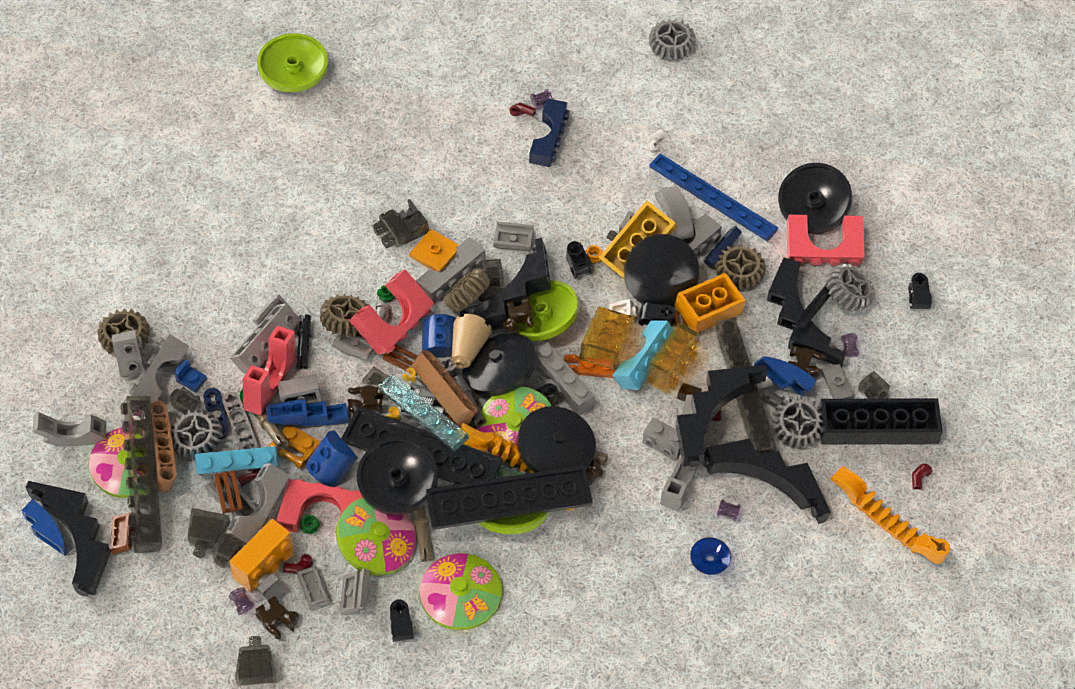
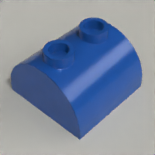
(438, 335)
(331, 460)

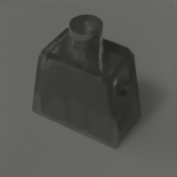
(205, 530)
(255, 664)

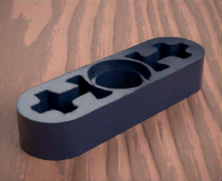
(727, 240)
(218, 406)

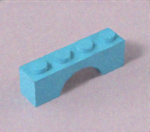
(635, 370)
(235, 460)

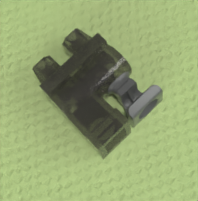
(401, 226)

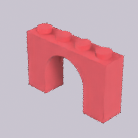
(803, 251)
(414, 305)
(262, 384)
(301, 495)

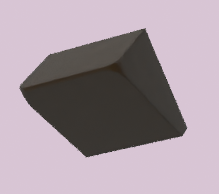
(685, 390)

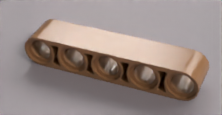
(444, 388)
(163, 447)

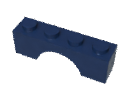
(543, 149)

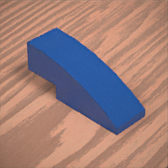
(787, 374)
(44, 526)

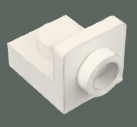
(626, 307)

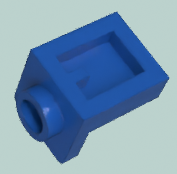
(189, 376)

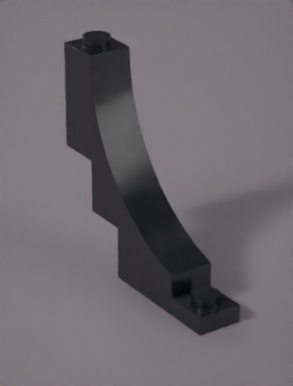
(531, 279)
(785, 293)
(722, 388)
(794, 480)
(69, 509)

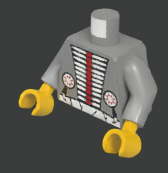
(421, 389)

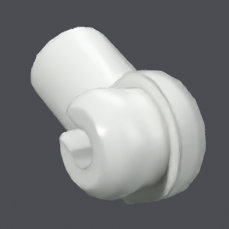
(652, 140)

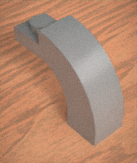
(676, 210)
(75, 433)

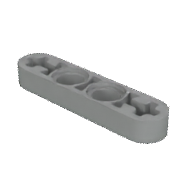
(242, 424)

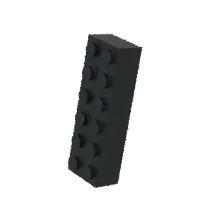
(881, 421)

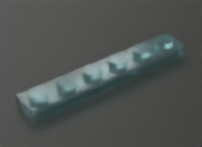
(423, 412)

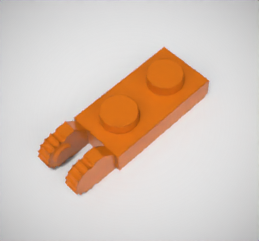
(587, 368)

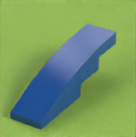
(305, 414)

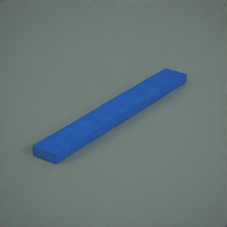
(713, 197)

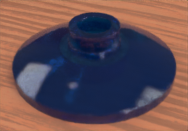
(714, 548)

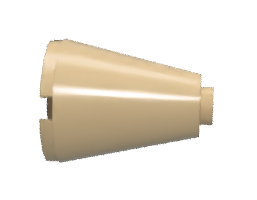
(468, 338)

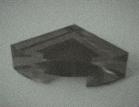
(374, 377)

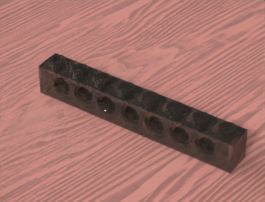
(749, 404)
(141, 407)

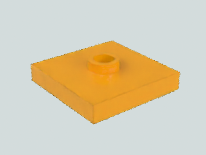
(434, 251)

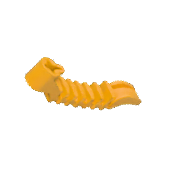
(498, 445)
(855, 487)

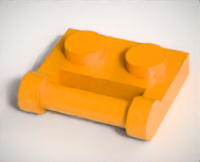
(299, 442)

